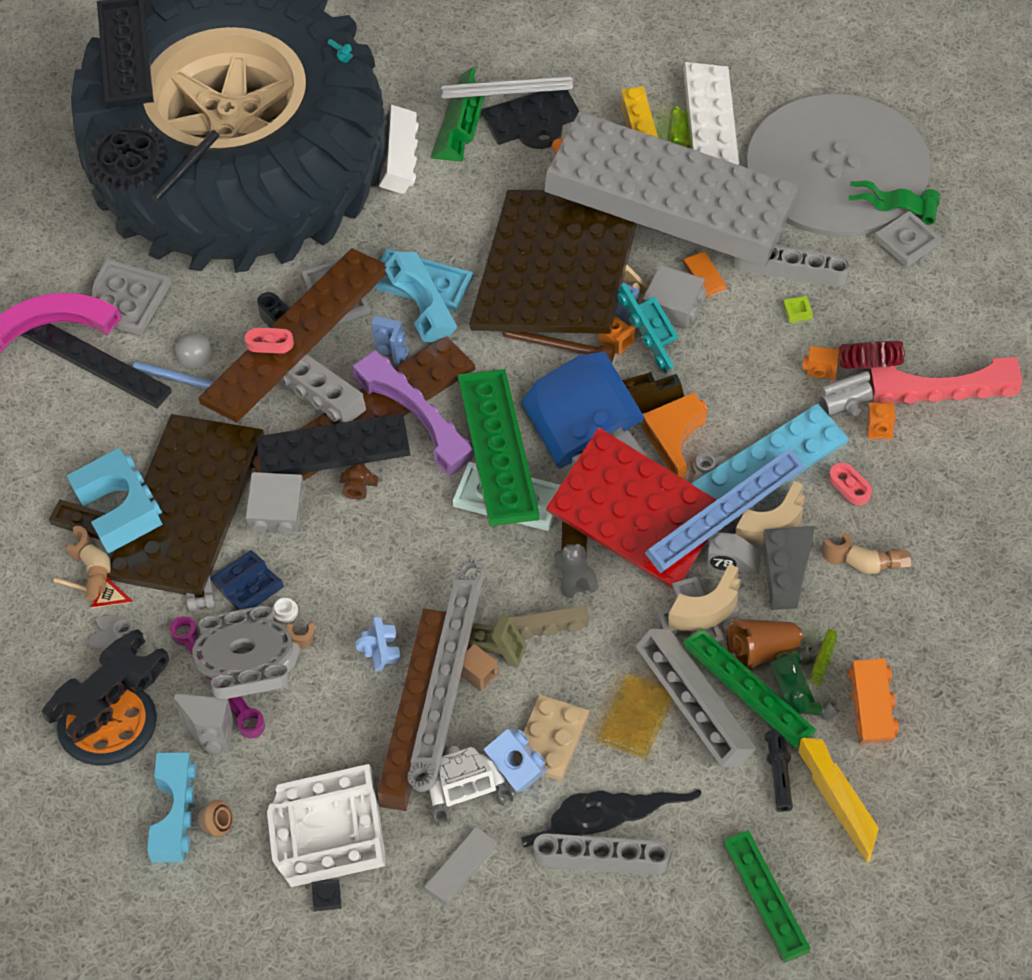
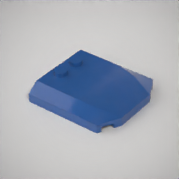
(578, 400)

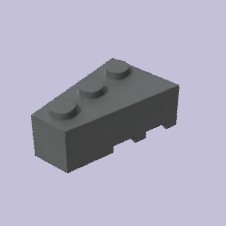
(786, 561)

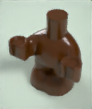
(356, 481)

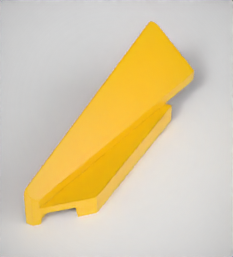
(840, 795)

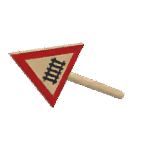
(111, 596)

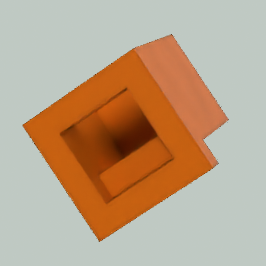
(621, 336)
(821, 362)
(880, 420)

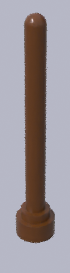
(561, 344)

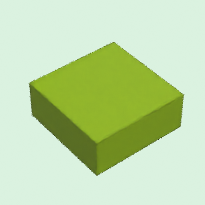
(797, 309)

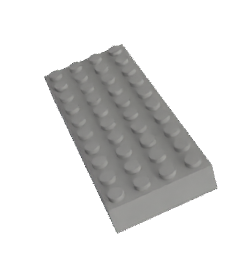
(671, 188)

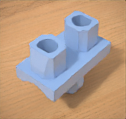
(374, 644)

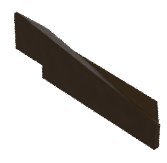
(653, 394)

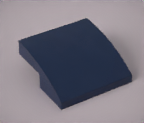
(247, 581)

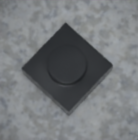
(326, 895)

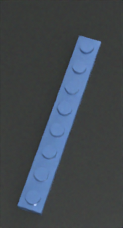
(724, 510)

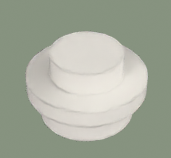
(285, 610)

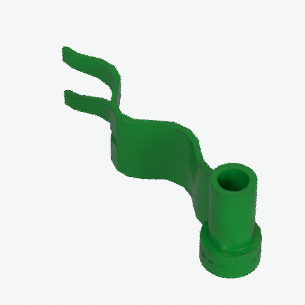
(901, 198)

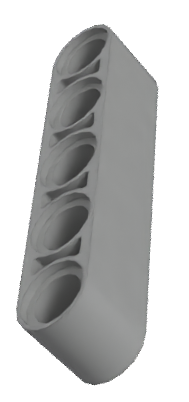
(801, 266)
(613, 847)

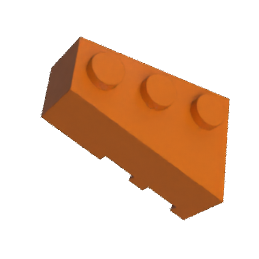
(873, 701)

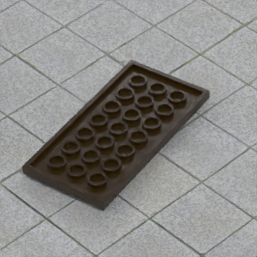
(197, 486)

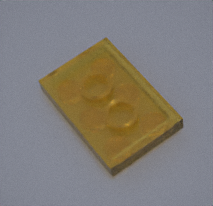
(636, 716)

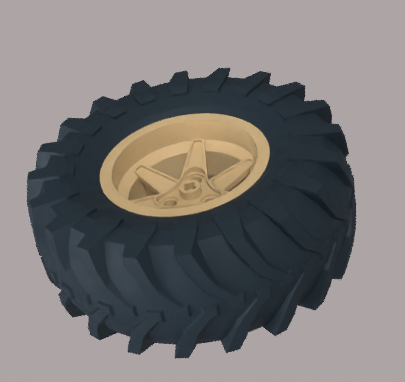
(260, 181)

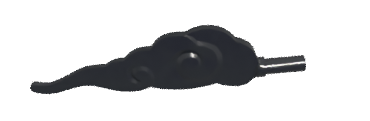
(603, 811)

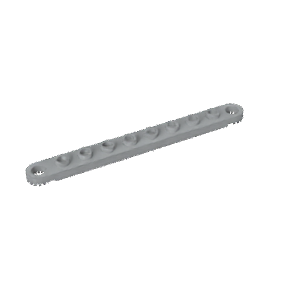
(445, 675)

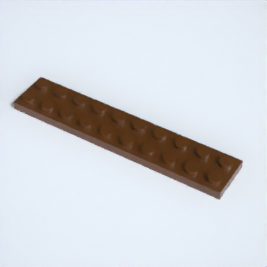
(308, 322)
(428, 371)

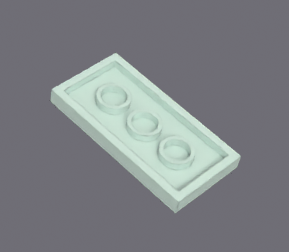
(470, 497)

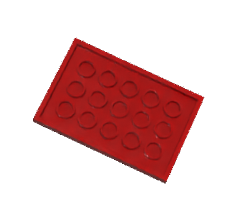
(628, 503)

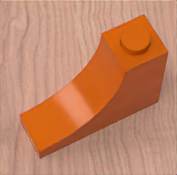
(671, 425)

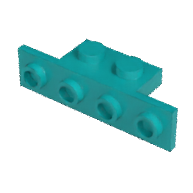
(653, 325)

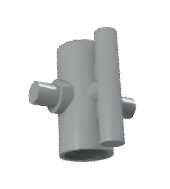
(846, 394)

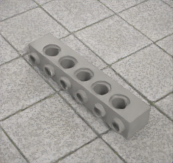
(324, 390)

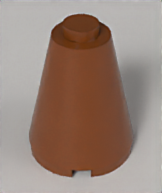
(760, 640)

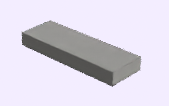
(461, 866)

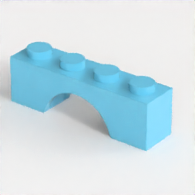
(410, 274)
(168, 838)

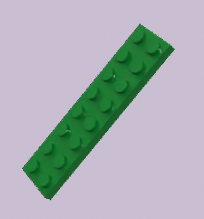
(498, 448)

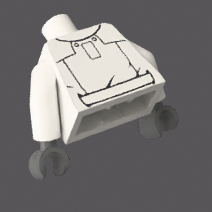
(463, 777)

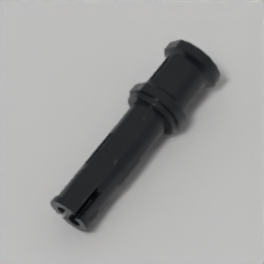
(779, 759)

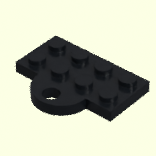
(531, 117)

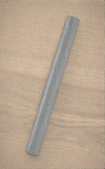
(506, 87)

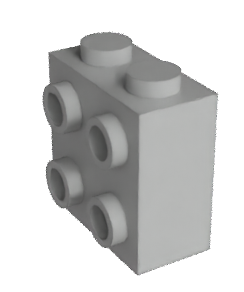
(677, 294)
(275, 502)

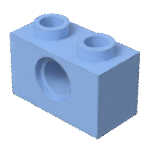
(502, 753)

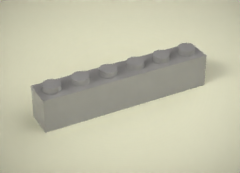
(695, 698)

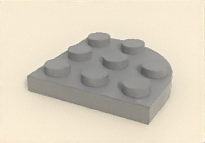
(132, 292)

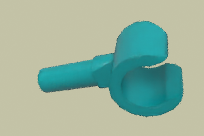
(343, 51)

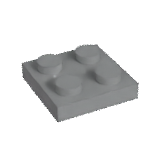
(908, 238)

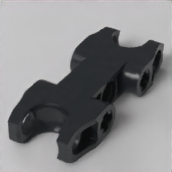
(93, 697)

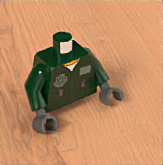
(794, 685)

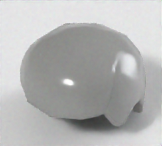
(193, 350)

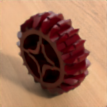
(871, 354)

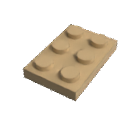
(554, 733)

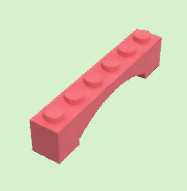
(997, 379)

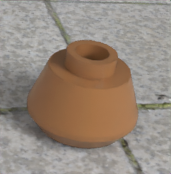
(215, 818)

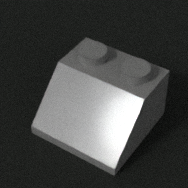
(207, 721)

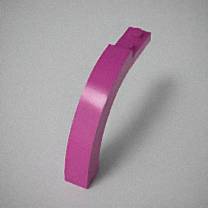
(57, 308)

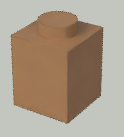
(479, 667)

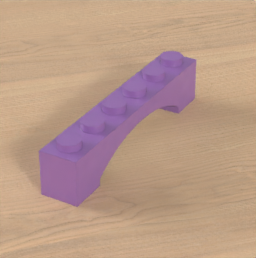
(377, 375)

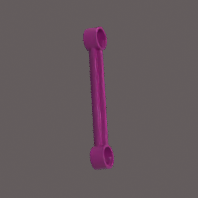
(236, 704)

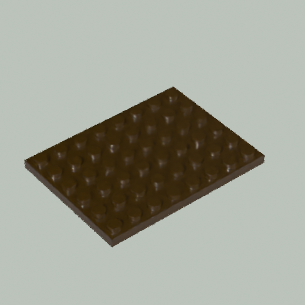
(552, 267)

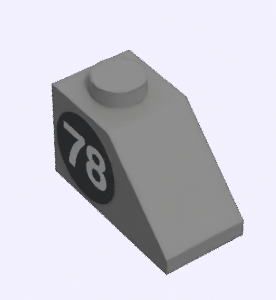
(732, 550)

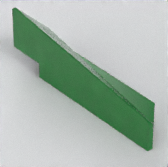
(458, 124)

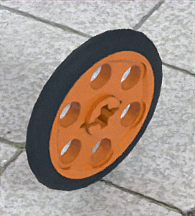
(117, 749)

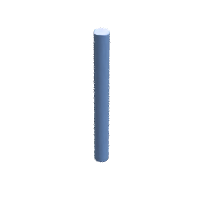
(172, 375)

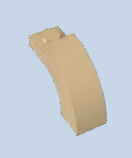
(785, 516)
(708, 610)

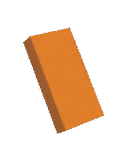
(702, 267)

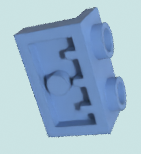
(390, 338)

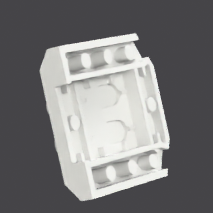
(326, 826)

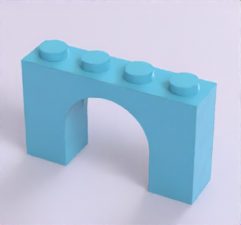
(134, 516)

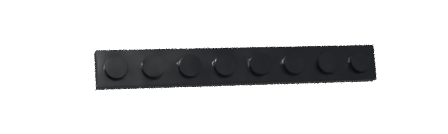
(99, 363)

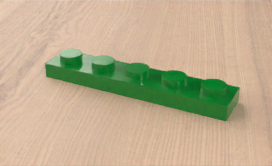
(766, 896)

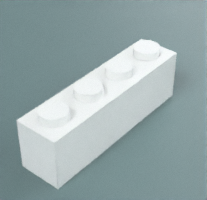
(399, 150)

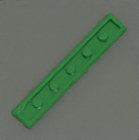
(748, 687)

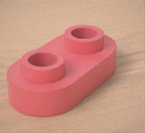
(269, 340)
(852, 484)

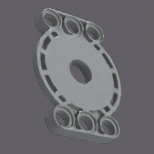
(236, 669)

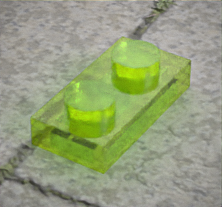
(679, 127)

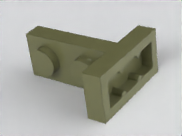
(499, 639)

